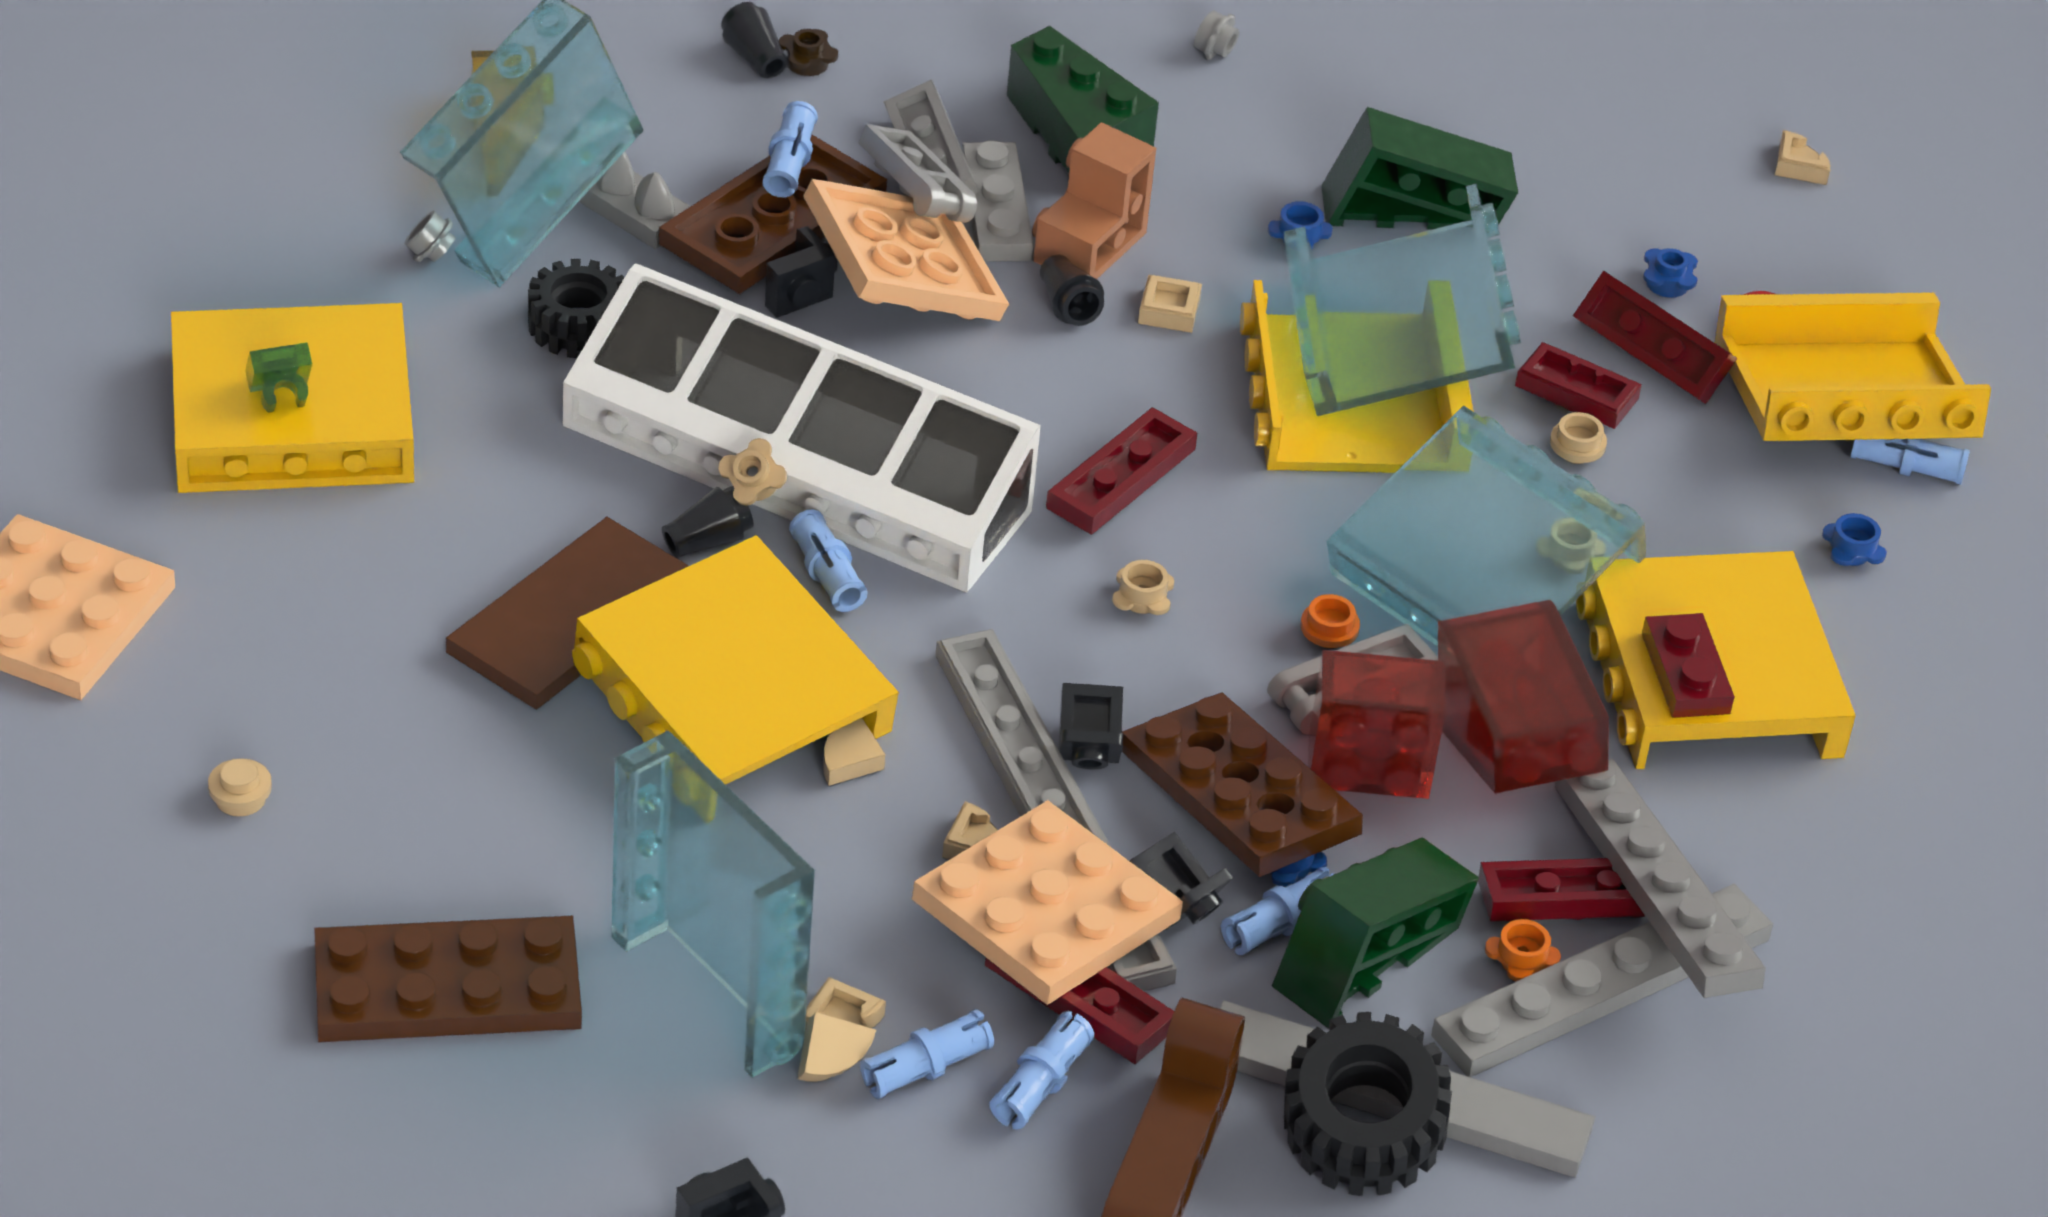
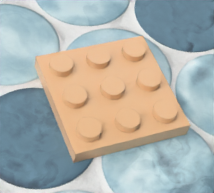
(902, 255)
(70, 604)
(1047, 901)

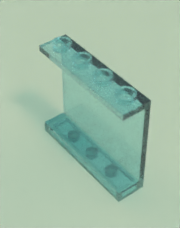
(526, 137)
(1403, 312)
(1480, 530)
(719, 883)

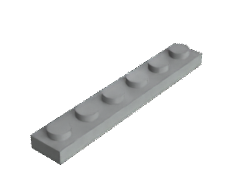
(1663, 883)
(1576, 991)

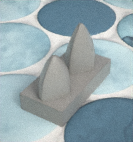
(634, 201)

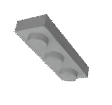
(925, 116)
(1001, 214)

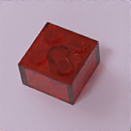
(1377, 723)

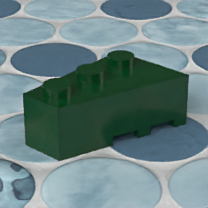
(1070, 92)
(1414, 174)
(1369, 920)

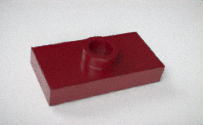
(1578, 384)

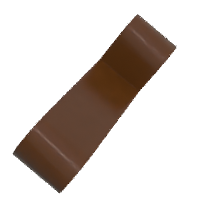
(1180, 1114)

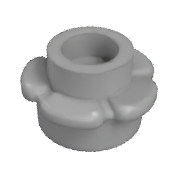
(1216, 35)
(430, 237)

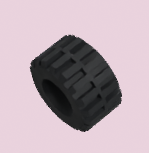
(1378, 1057)

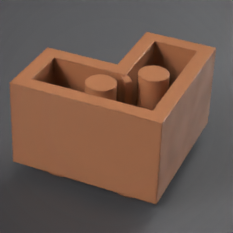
(1104, 202)

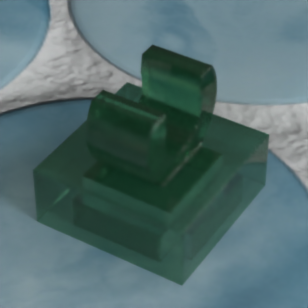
(278, 368)

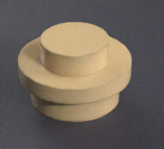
(1579, 438)
(240, 786)

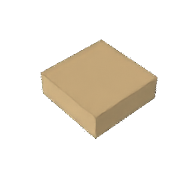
(1170, 303)

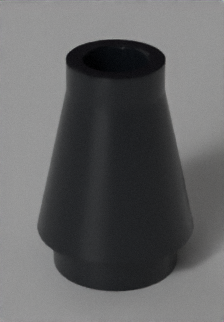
(753, 37)
(1072, 292)
(708, 523)

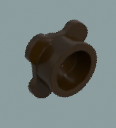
(808, 51)

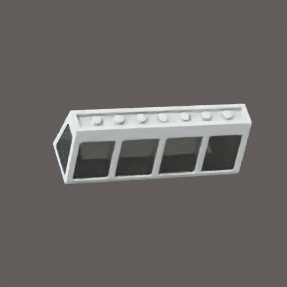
(861, 441)

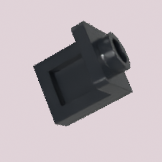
(802, 276)
(1091, 724)
(1180, 873)
(730, 1192)

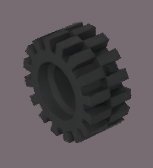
(555, 295)

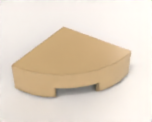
(1800, 161)
(851, 753)
(968, 829)
(847, 1004)
(832, 1047)

